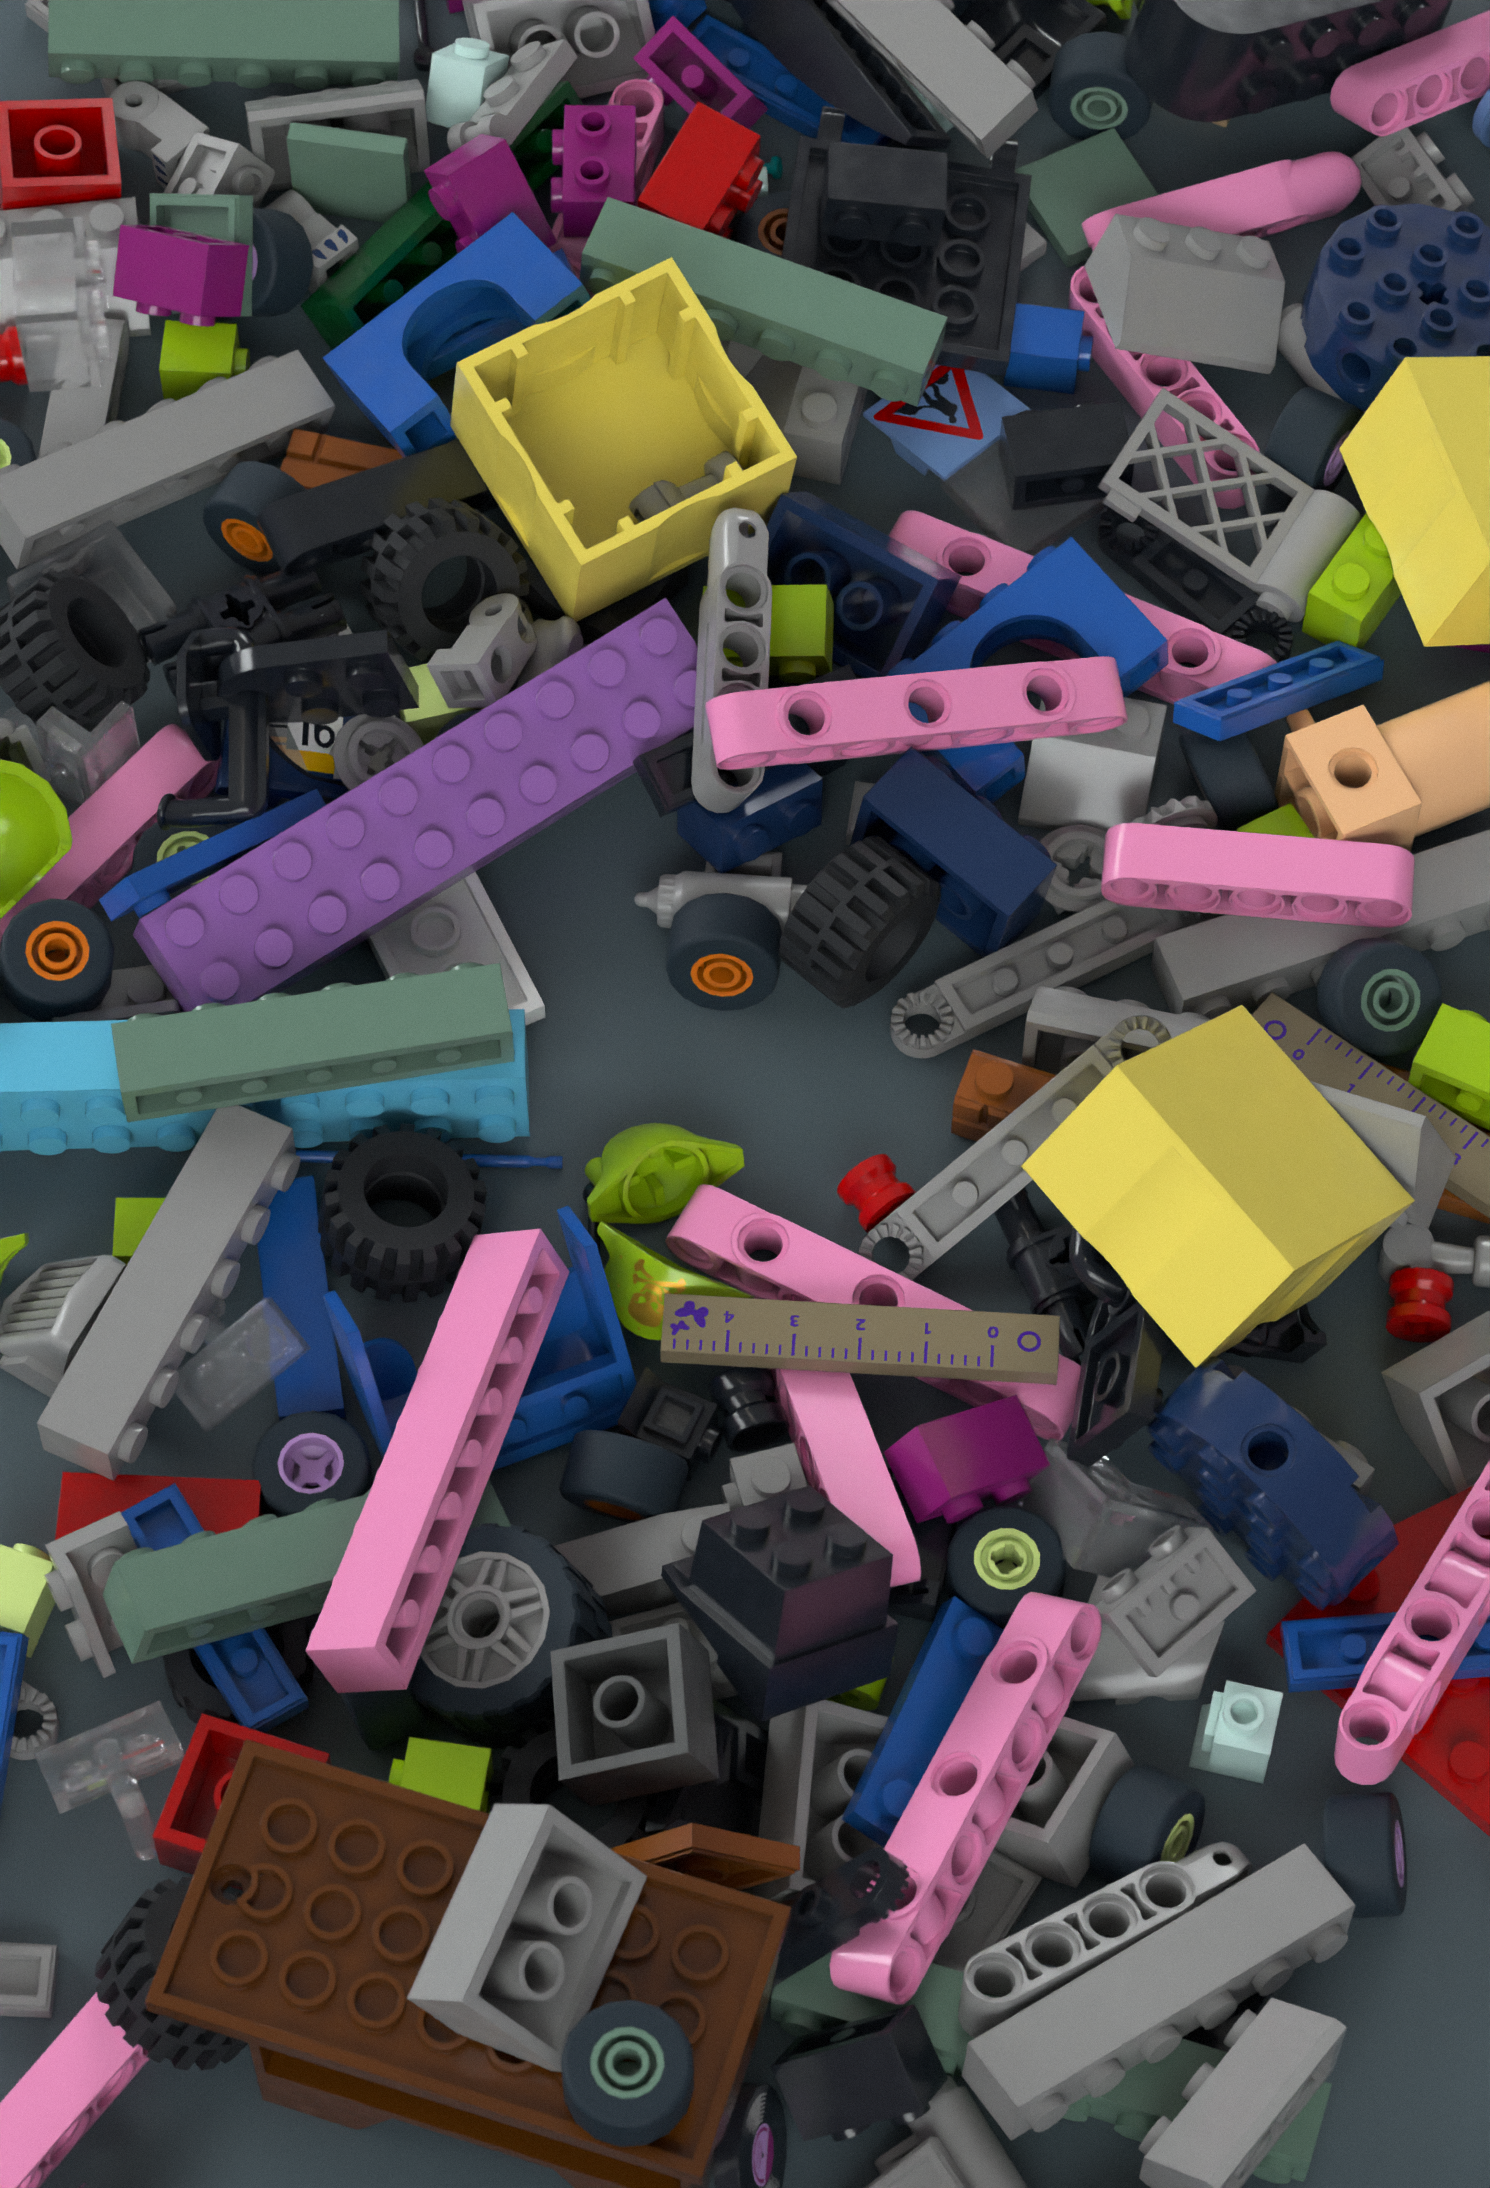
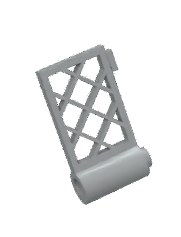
(1286, 560)

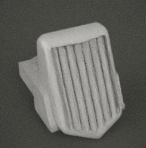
(51, 1317)

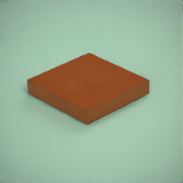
(716, 1855)

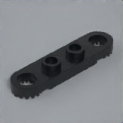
(1192, 584)
(838, 1906)

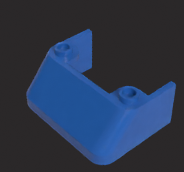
(574, 1384)

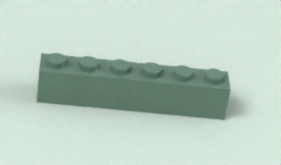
(225, 41)
(775, 302)
(313, 1041)
(238, 1578)

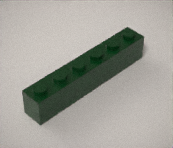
(419, 239)

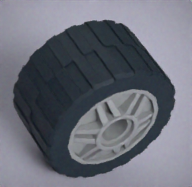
(494, 1634)

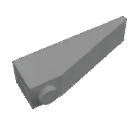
(629, 1559)

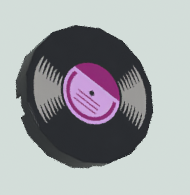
(754, 2142)

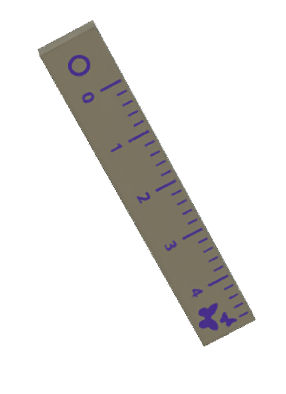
(1339, 1065)
(860, 1339)

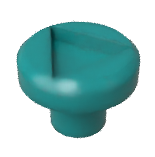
(774, 167)

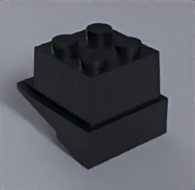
(789, 1601)

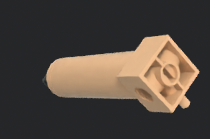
(1388, 777)

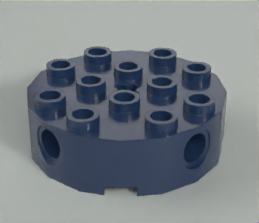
(1393, 290)
(1271, 1483)

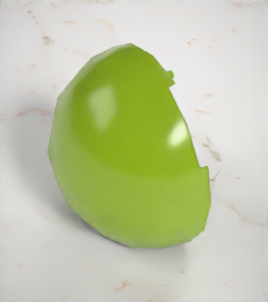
(32, 831)

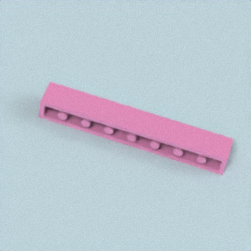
(437, 1463)

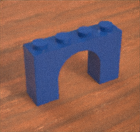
(388, 359)
(1056, 600)

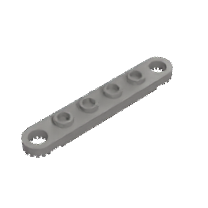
(1007, 980)
(992, 1167)

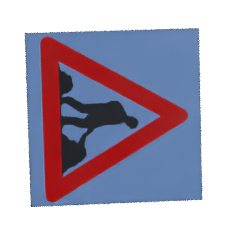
(952, 422)

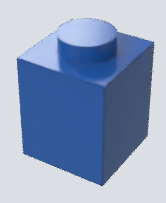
(1047, 349)

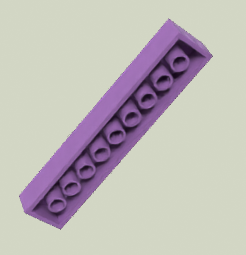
(428, 818)

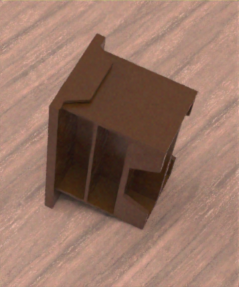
(334, 1927)

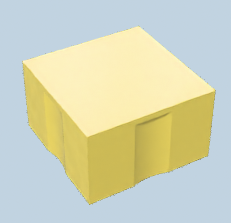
(599, 410)
(1427, 490)
(1217, 1183)

